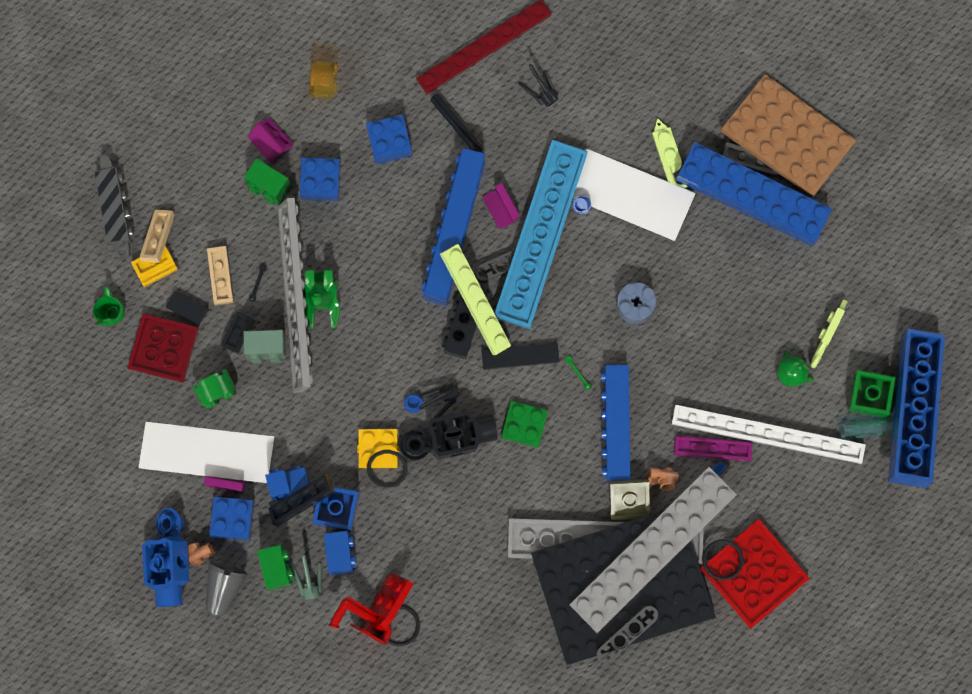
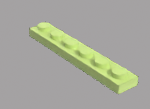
(475, 299)

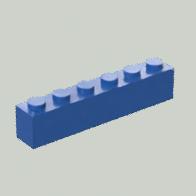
(617, 423)

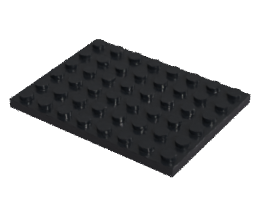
(571, 566)

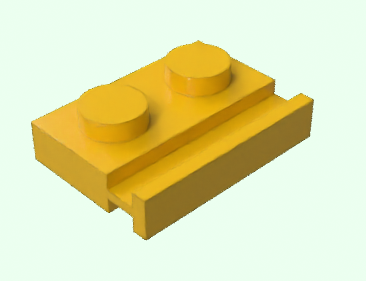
(153, 271)

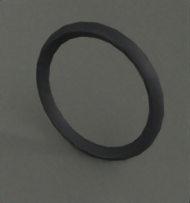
(387, 452)
(725, 577)
(416, 631)

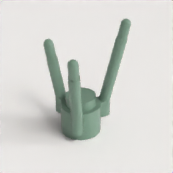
(310, 589)

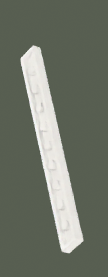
(768, 434)

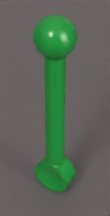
(568, 360)

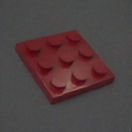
(163, 348)

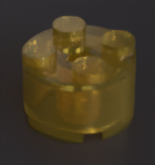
(322, 79)

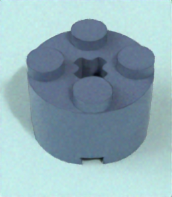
(645, 298)

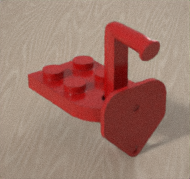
(382, 610)

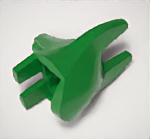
(321, 294)

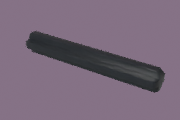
(456, 123)

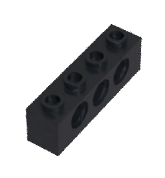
(461, 348)

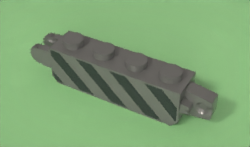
(112, 207)

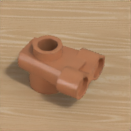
(666, 478)
(197, 553)

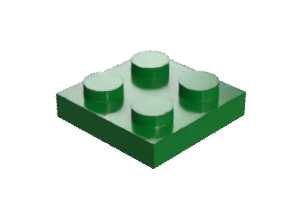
(524, 424)

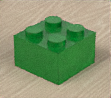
(267, 182)
(871, 394)
(275, 568)

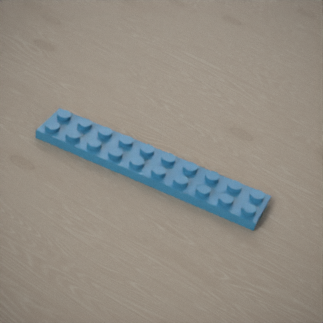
(540, 234)

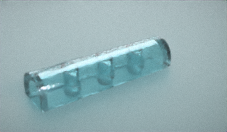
(866, 429)

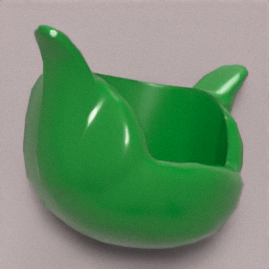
(114, 313)
(792, 371)

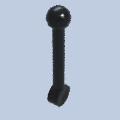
(262, 268)

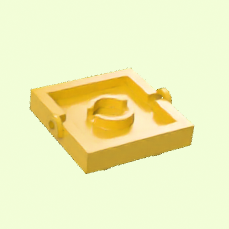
(375, 440)

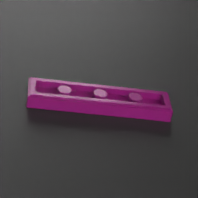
(713, 448)

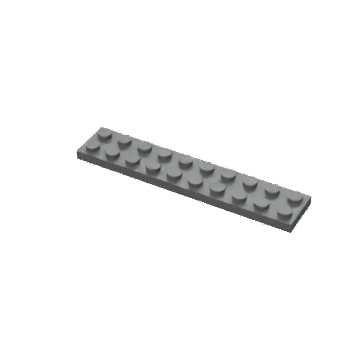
(294, 297)
(536, 534)
(653, 549)

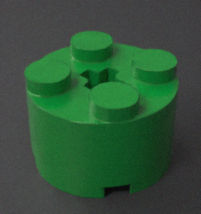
(215, 388)

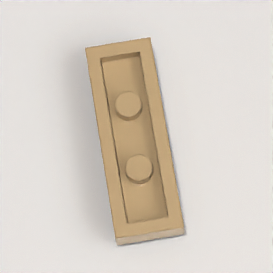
(157, 236)
(220, 275)

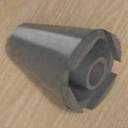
(222, 587)

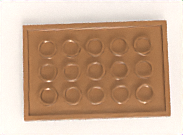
(788, 135)

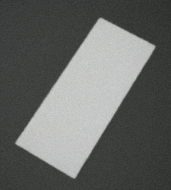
(634, 195)
(206, 452)

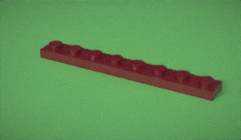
(483, 47)

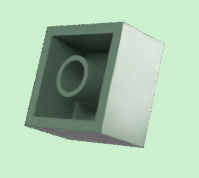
(265, 346)

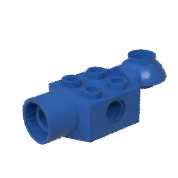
(166, 560)

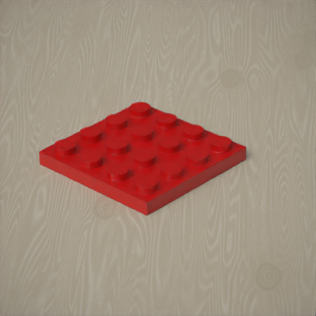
(766, 575)

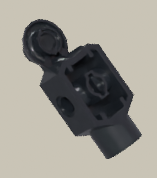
(449, 436)

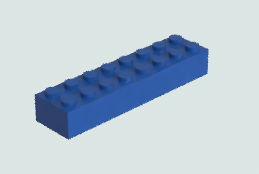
(753, 194)
(455, 223)
(916, 408)

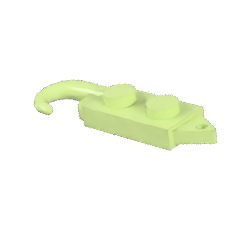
(667, 151)
(826, 334)

